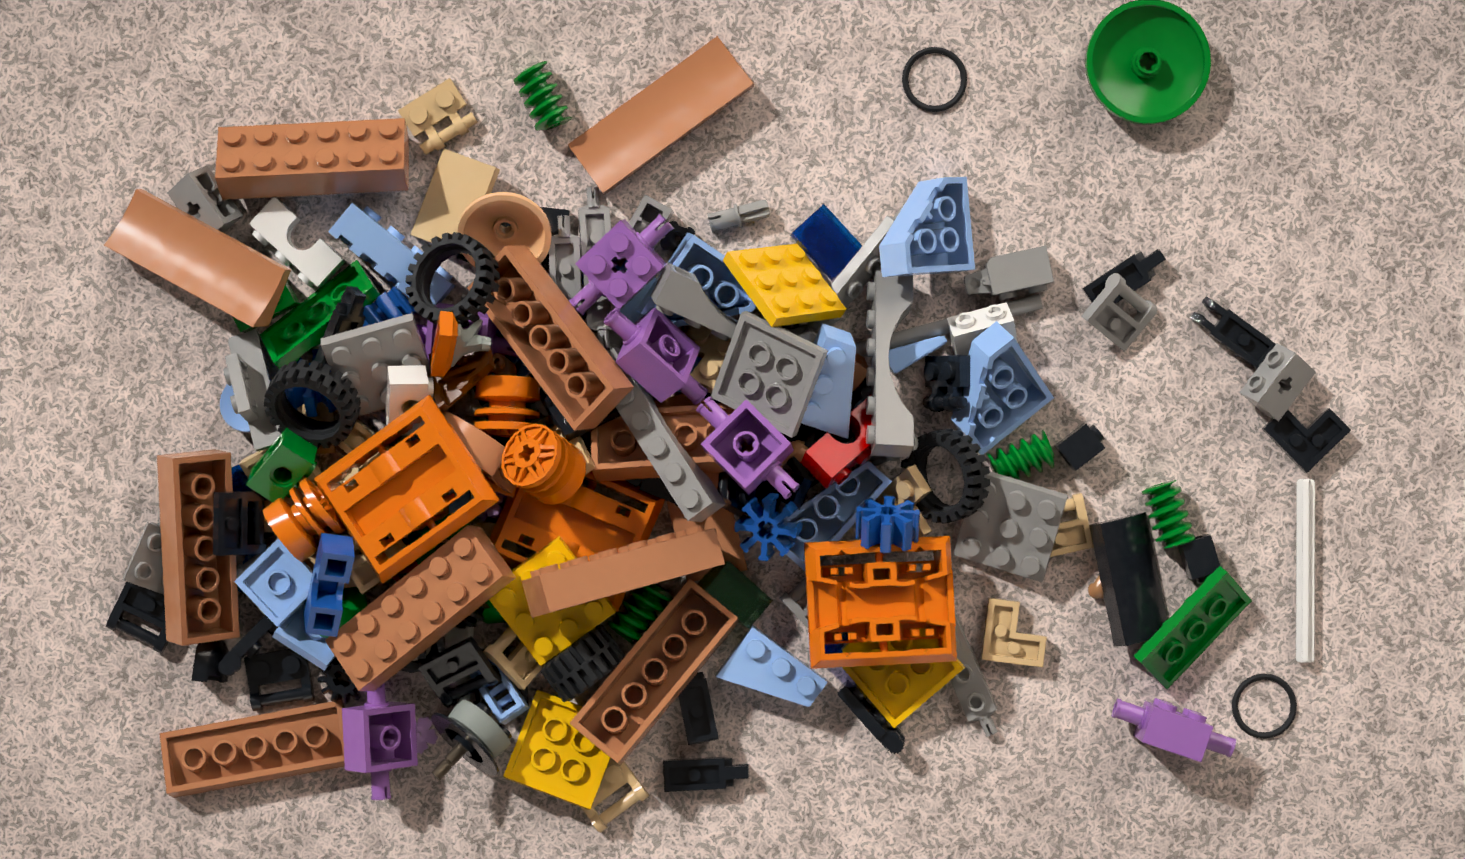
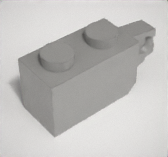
(1012, 272)

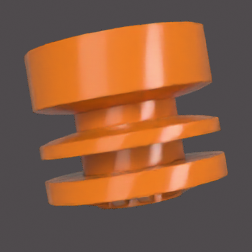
(507, 403)
(543, 464)
(302, 521)

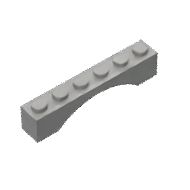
(682, 294)
(891, 422)
(678, 471)

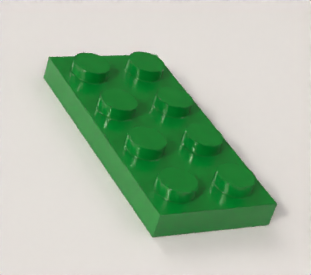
(308, 321)
(1193, 627)

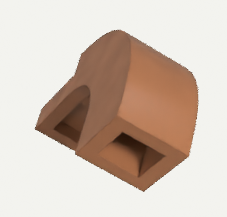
(483, 449)

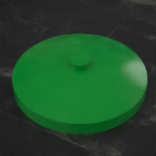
(1147, 61)

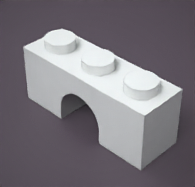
(275, 227)

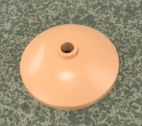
(527, 221)

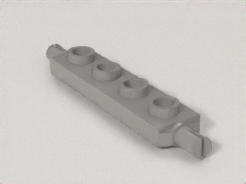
(593, 225)
(563, 254)
(859, 270)
(971, 685)

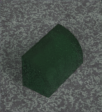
(736, 593)

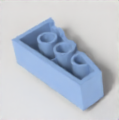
(385, 250)
(833, 510)

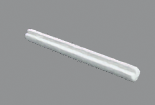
(1305, 570)

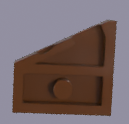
(461, 377)

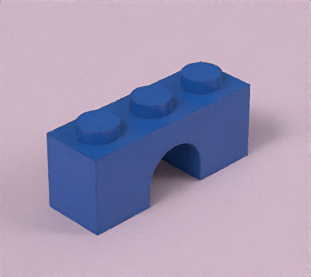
(325, 595)

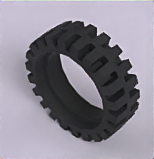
(431, 260)
(319, 380)
(972, 471)

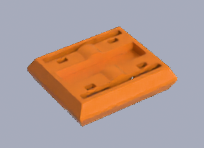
(406, 488)
(584, 522)
(880, 603)

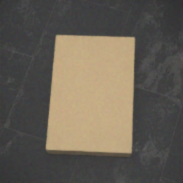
(451, 190)

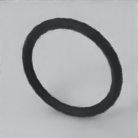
(957, 61)
(1293, 706)

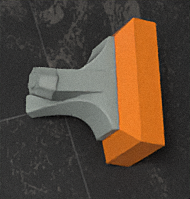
(453, 342)

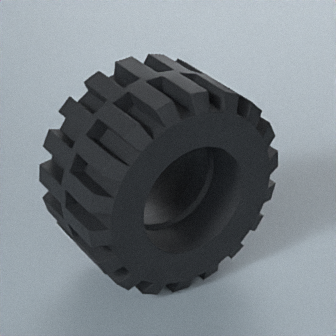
(582, 663)

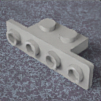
(250, 380)

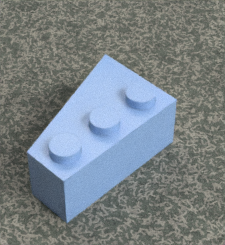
(832, 395)
(771, 669)

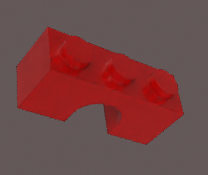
(831, 460)

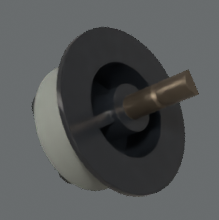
(471, 736)

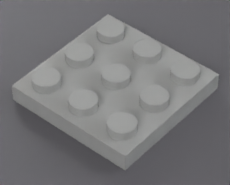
(367, 353)
(770, 371)
(1013, 527)

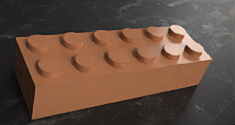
(312, 159)
(554, 341)
(616, 573)
(196, 583)
(420, 608)
(655, 672)

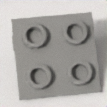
(146, 563)

